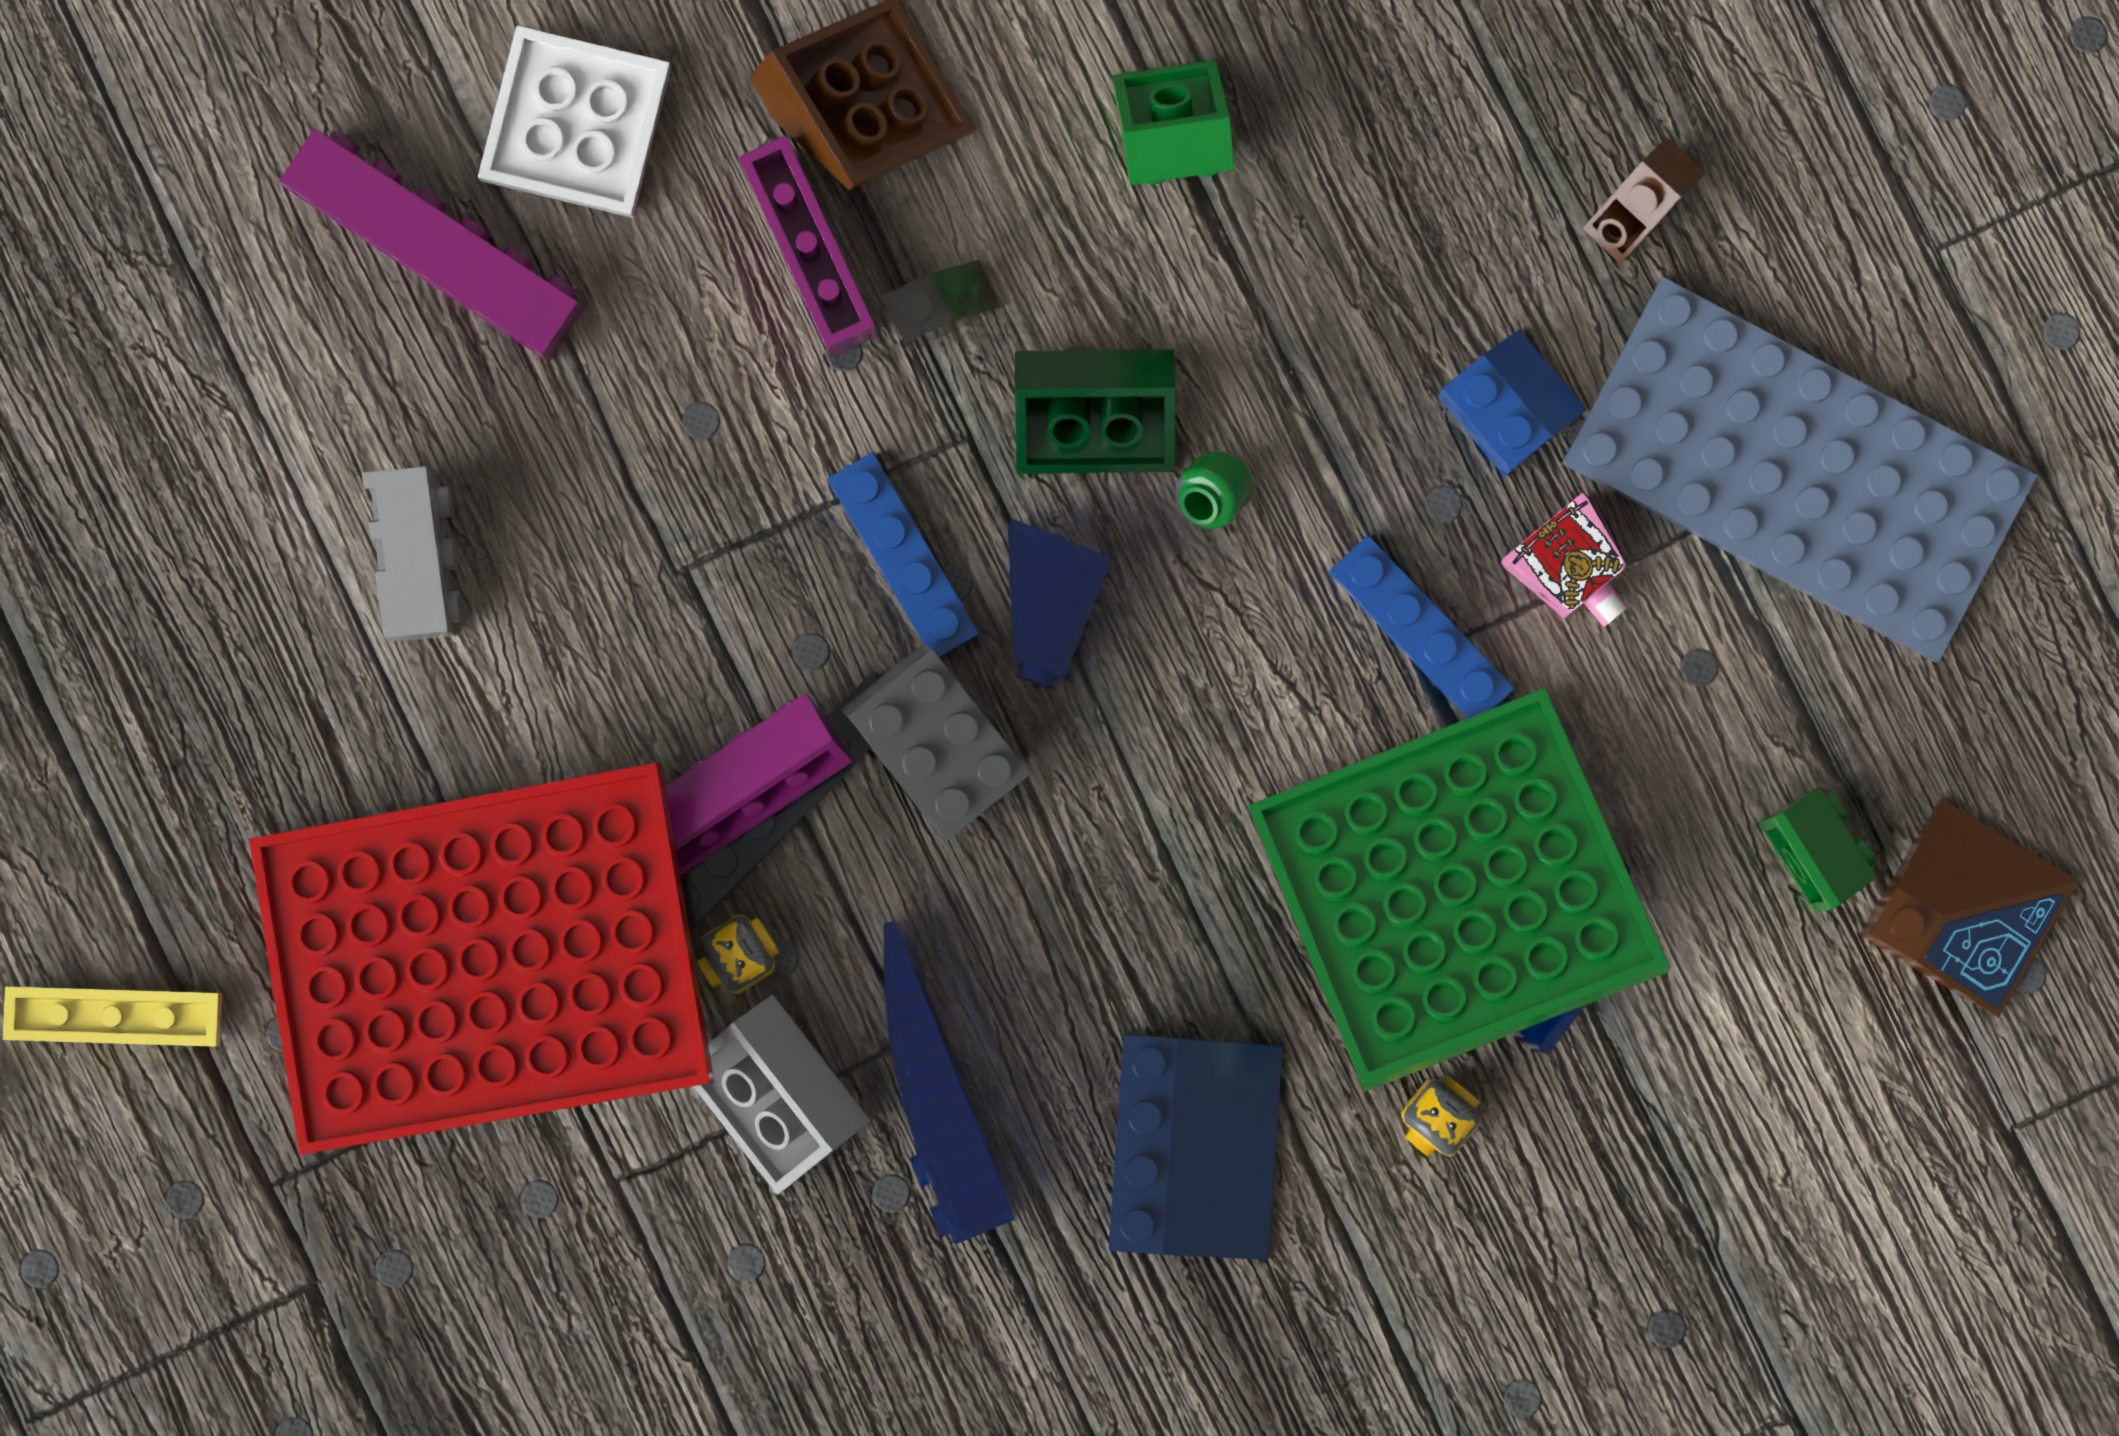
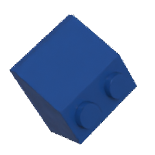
(1511, 402)

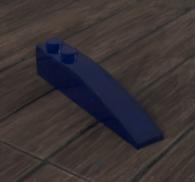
(937, 1109)

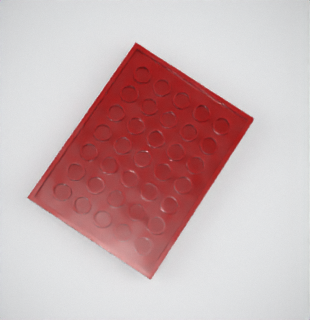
(481, 959)

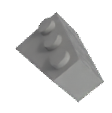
(413, 554)

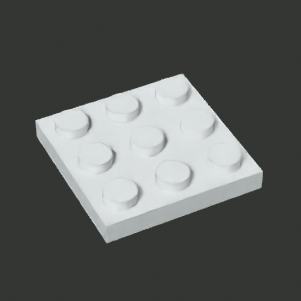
(574, 121)

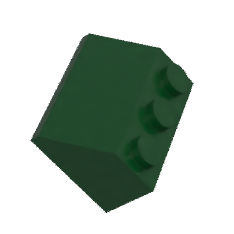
(1095, 411)

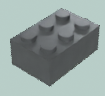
(935, 741)

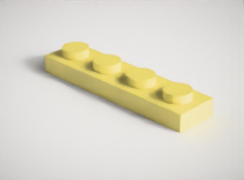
(112, 1016)

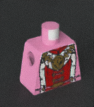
(1571, 563)

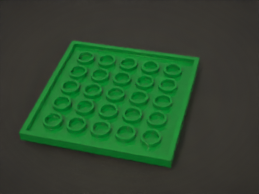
(1457, 889)

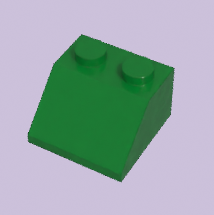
(1173, 122)
(1819, 849)

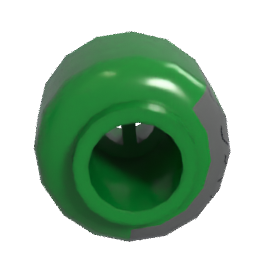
(1213, 489)

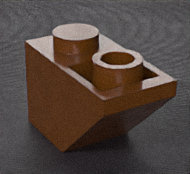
(1643, 200)

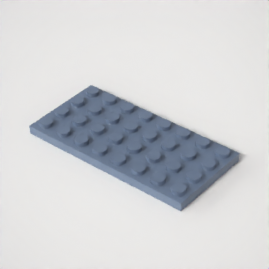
(1799, 470)

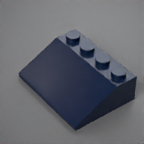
(1195, 1148)

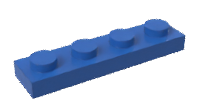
(903, 556)
(1420, 629)

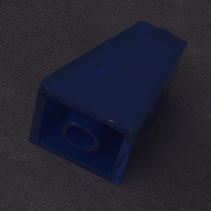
(1051, 600)

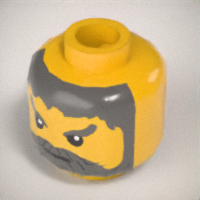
(738, 953)
(1441, 1117)

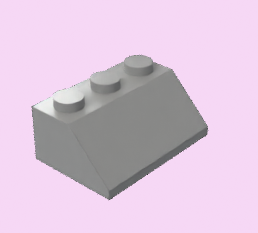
(778, 1095)

